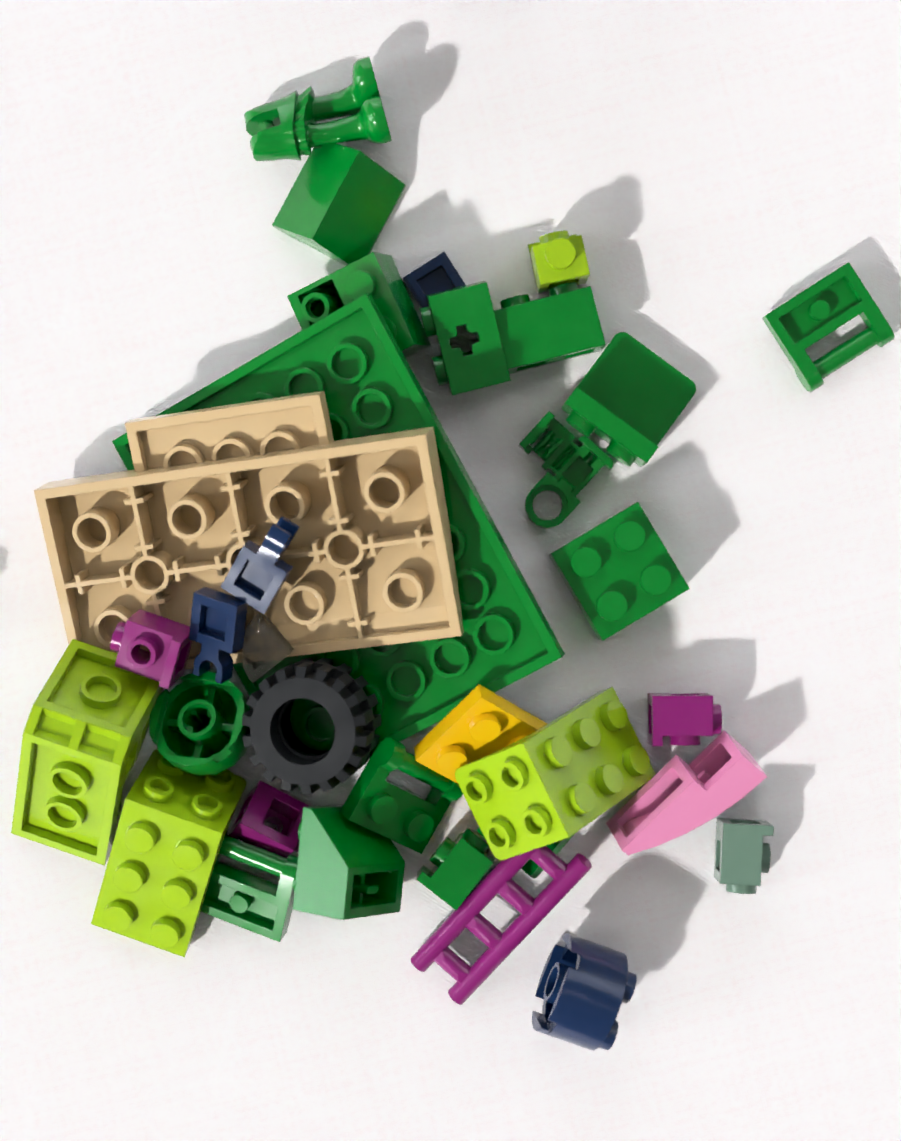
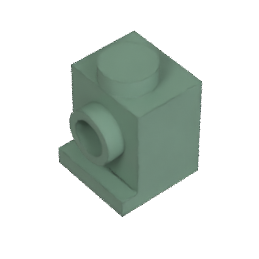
(741, 853)

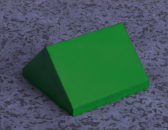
(339, 203)

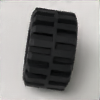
(280, 748)

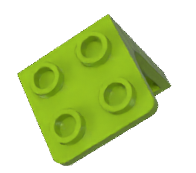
(556, 777)
(165, 853)

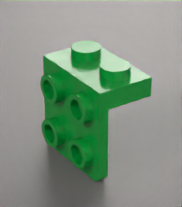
(629, 400)

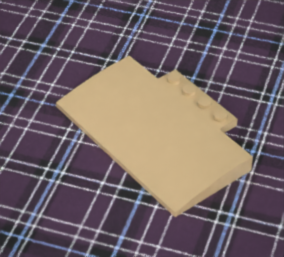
(204, 482)

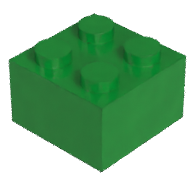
(619, 571)

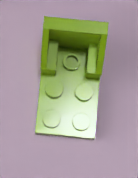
(81, 751)

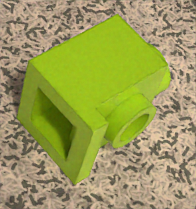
(558, 260)

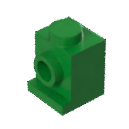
(457, 867)

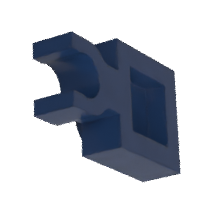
(219, 625)

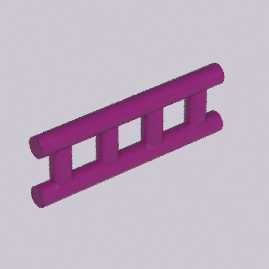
(500, 944)

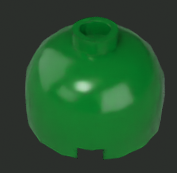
(200, 724)

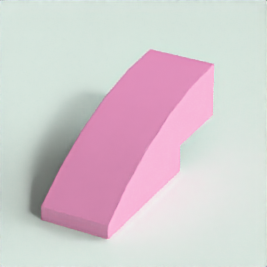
(686, 795)

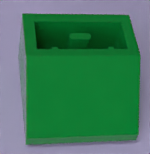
(372, 275)
(345, 868)

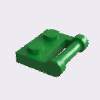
(818, 313)
(394, 809)
(248, 898)

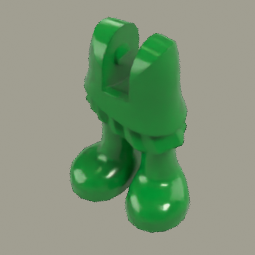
(290, 124)

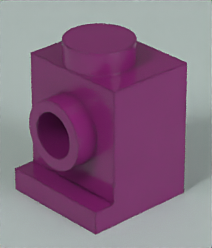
(164, 638)
(682, 718)
(270, 805)

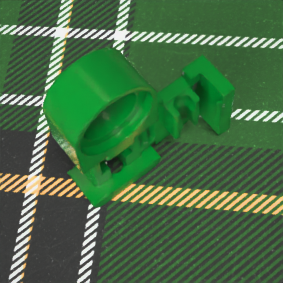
(570, 464)

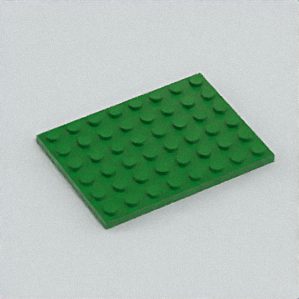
(372, 394)

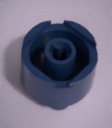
(583, 993)

